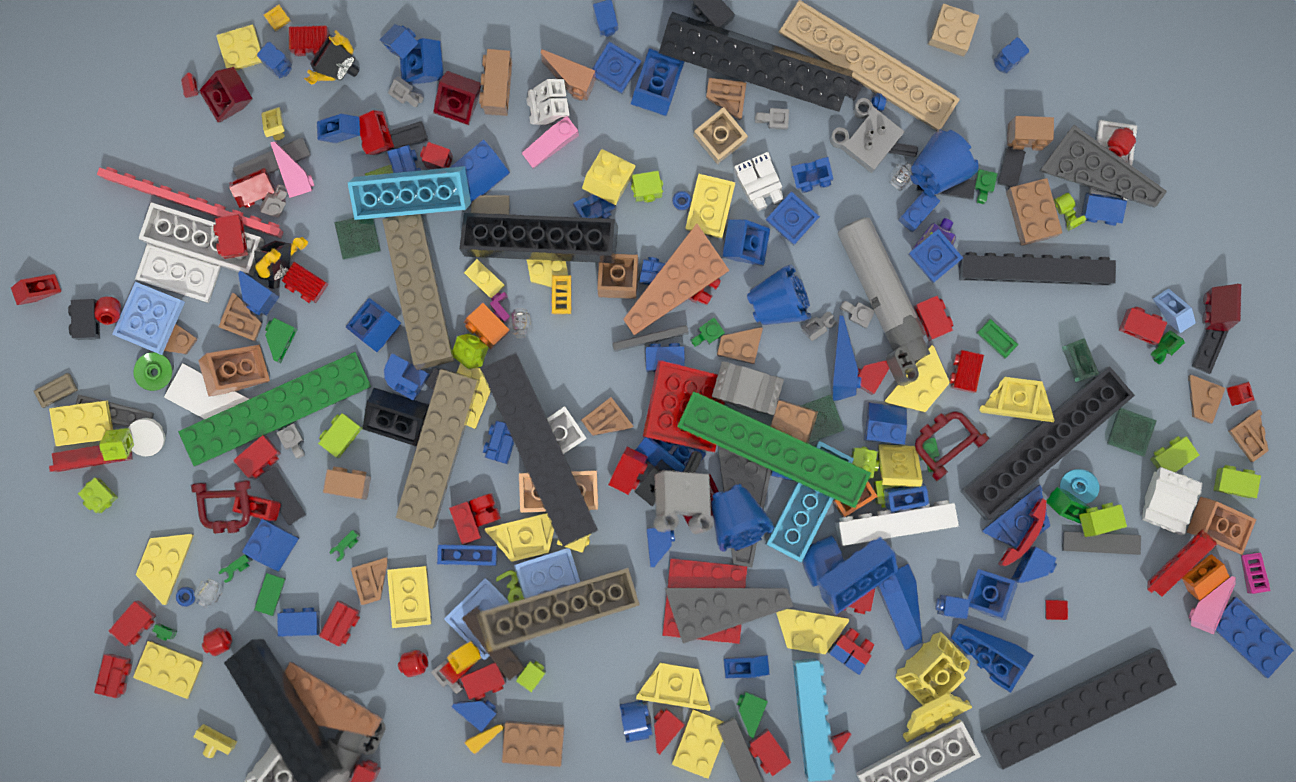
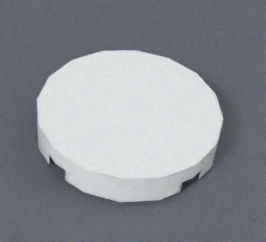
(147, 436)

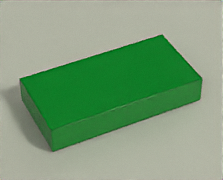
(997, 338)
(270, 594)

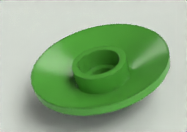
(143, 371)

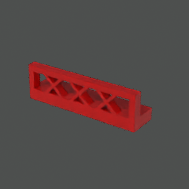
(80, 459)
(1181, 563)

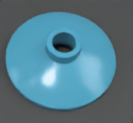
(1085, 492)

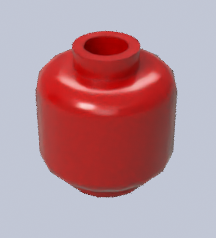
(1121, 141)
(107, 310)
(217, 641)
(413, 663)

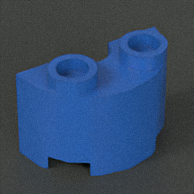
(813, 174)
(593, 207)
(634, 721)

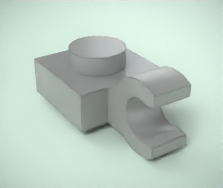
(403, 92)
(776, 118)
(274, 203)
(859, 314)
(817, 327)
(291, 438)
(456, 687)

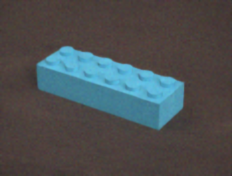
(409, 193)
(802, 516)
(812, 720)

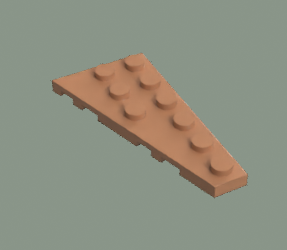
(684, 275)
(329, 705)

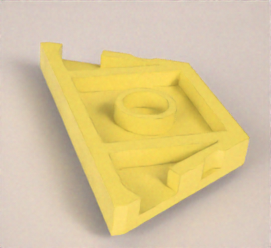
(542, 271)
(926, 389)
(1019, 399)
(523, 537)
(163, 563)
(810, 630)
(675, 686)
(934, 714)

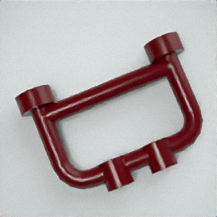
(940, 421)
(219, 526)

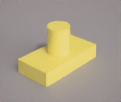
(273, 123)
(484, 279)
(214, 741)

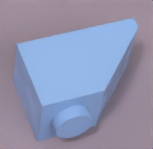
(1175, 310)

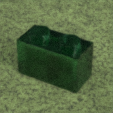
(1080, 360)

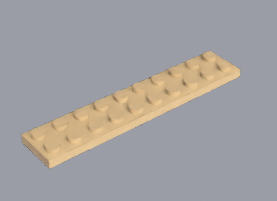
(869, 65)

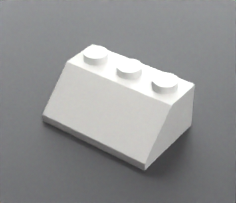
(565, 430)

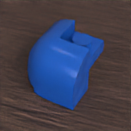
(404, 377)
(821, 559)

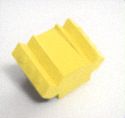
(934, 670)

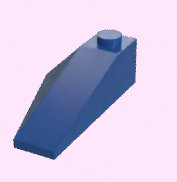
(846, 371)
(997, 656)

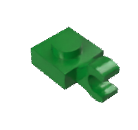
(985, 183)
(709, 331)
(1168, 344)
(931, 448)
(348, 541)
(240, 564)

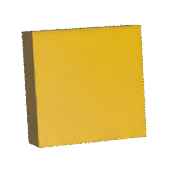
(277, 17)

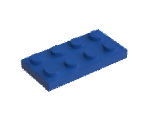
(1252, 638)

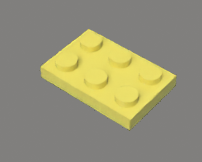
(710, 205)
(481, 397)
(80, 422)
(899, 465)
(409, 597)
(168, 669)
(699, 744)

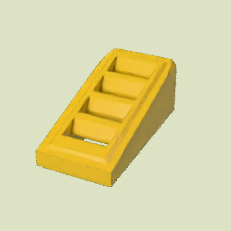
(555, 302)
(480, 740)

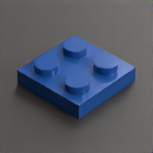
(616, 67)
(792, 218)
(935, 256)

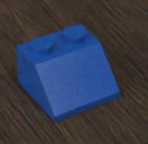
(423, 62)
(746, 242)
(257, 297)
(373, 325)
(886, 424)
(270, 545)
(1034, 565)
(992, 594)

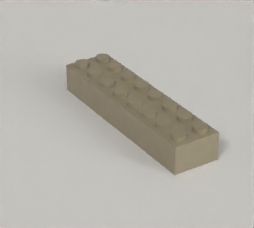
(418, 291)
(437, 448)
(557, 610)

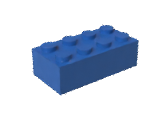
(857, 575)

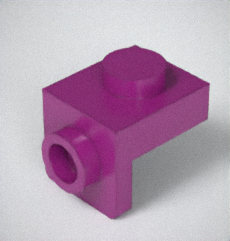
(498, 309)

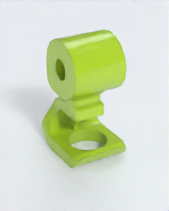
(1065, 205)
(515, 592)

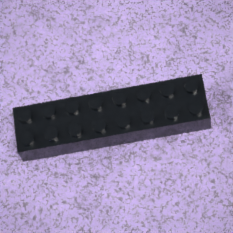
(539, 237)
(282, 713)

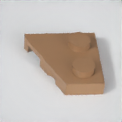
(727, 95)
(240, 319)
(180, 341)
(741, 345)
(1204, 398)
(606, 419)
(1251, 436)
(370, 580)

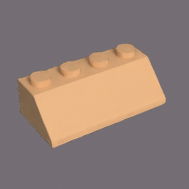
(531, 501)

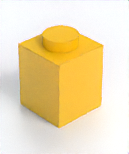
(464, 657)

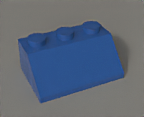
(482, 169)
(673, 454)

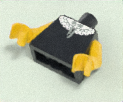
(333, 60)
(274, 260)

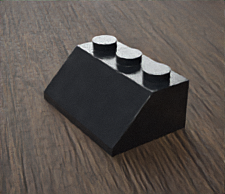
(394, 416)

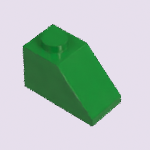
(279, 337)
(1066, 504)
(751, 711)

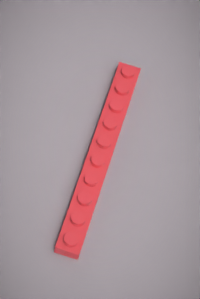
(183, 199)

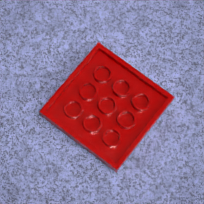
(669, 399)
(703, 575)

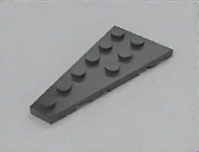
(1093, 165)
(755, 479)
(712, 610)

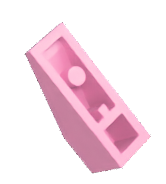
(551, 142)
(293, 174)
(1211, 608)

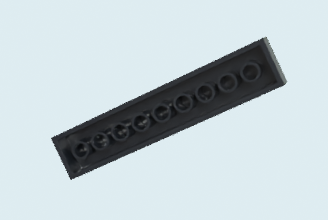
(755, 61)
(1047, 443)
(539, 449)
(1078, 708)

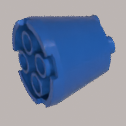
(943, 163)
(780, 298)
(738, 519)

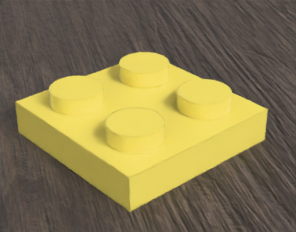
(240, 47)

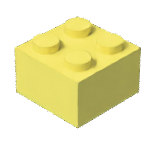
(608, 177)

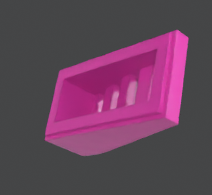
(1251, 589)

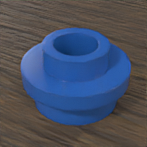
(878, 102)
(681, 194)
(179, 596)

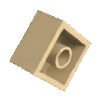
(953, 30)
(720, 135)

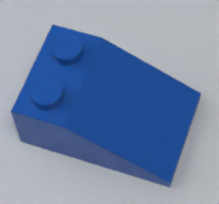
(657, 82)

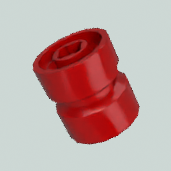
(484, 509)

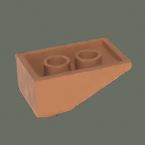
(577, 78)
(233, 370)
(1225, 525)

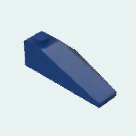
(902, 604)

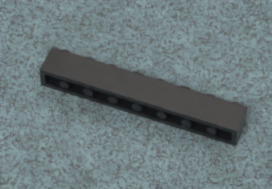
(1037, 270)

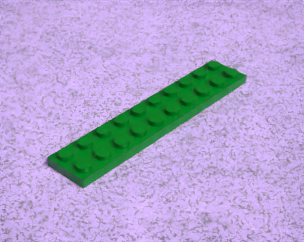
(274, 409)
(774, 449)

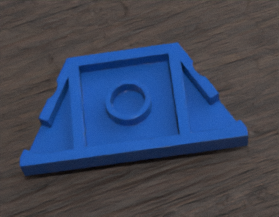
(1015, 521)

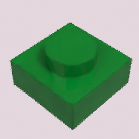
(164, 632)

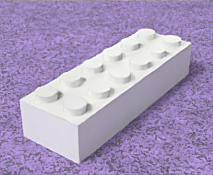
(193, 238)
(896, 524)
(925, 758)

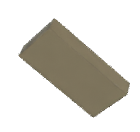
(491, 204)
(55, 390)

